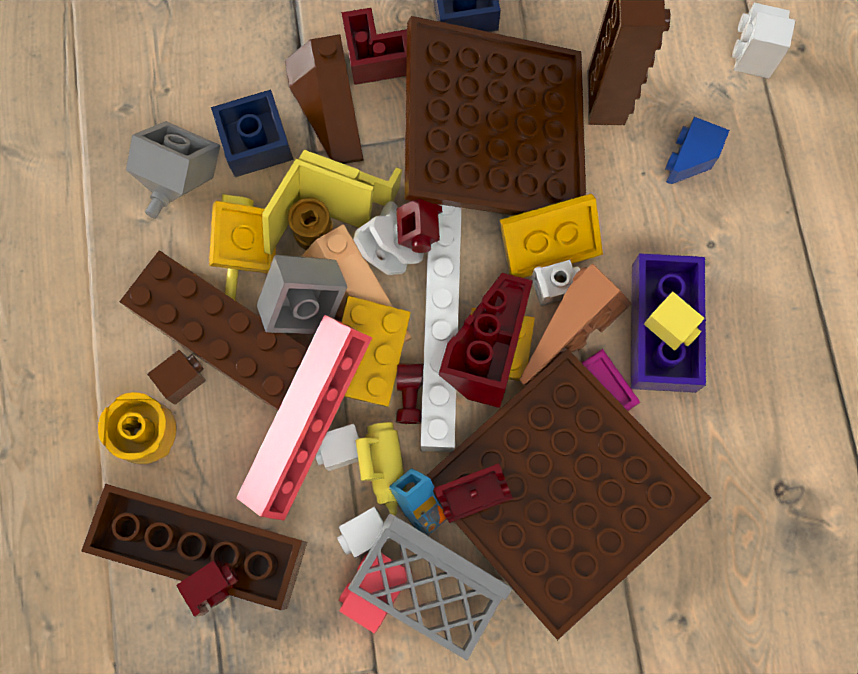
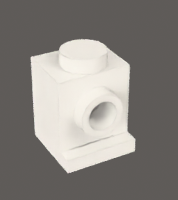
(546, 286)

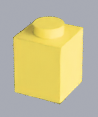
(675, 322)

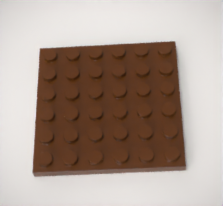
(491, 120)
(584, 489)

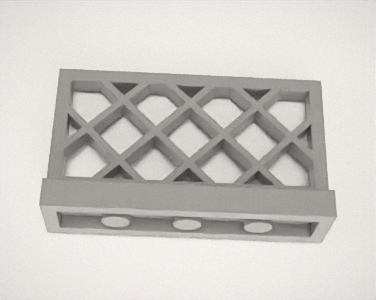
(446, 560)

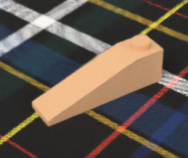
(357, 273)

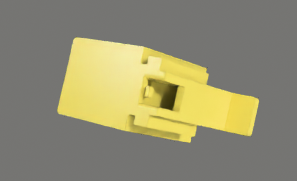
(340, 187)

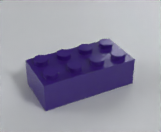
(652, 360)

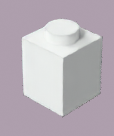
(338, 448)
(361, 533)

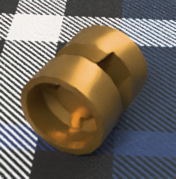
(309, 221)

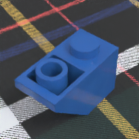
(698, 152)

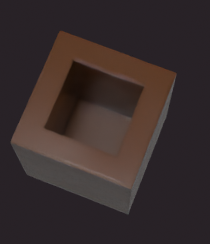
(177, 376)

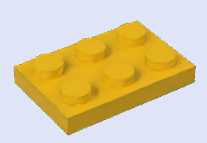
(552, 235)
(378, 367)

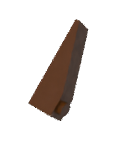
(323, 91)

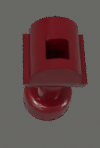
(409, 381)

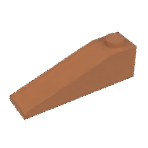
(587, 305)

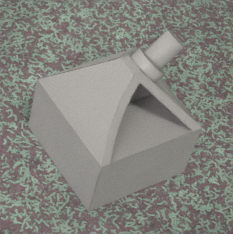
(170, 162)
(300, 294)

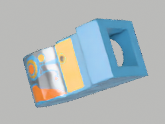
(419, 502)

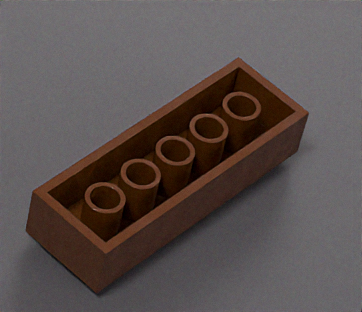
(622, 57)
(215, 329)
(183, 540)

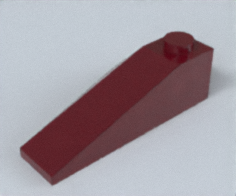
(484, 348)

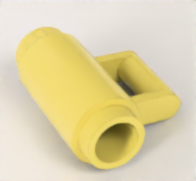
(381, 462)

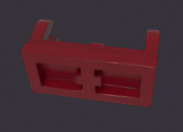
(473, 493)

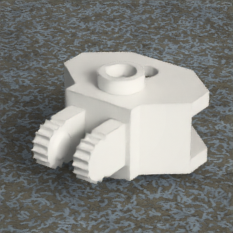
(380, 239)

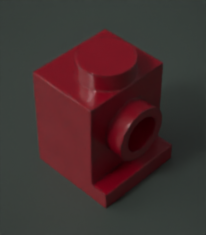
(418, 225)
(207, 586)

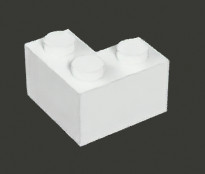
(763, 40)

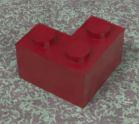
(372, 54)

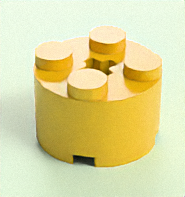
(124, 415)

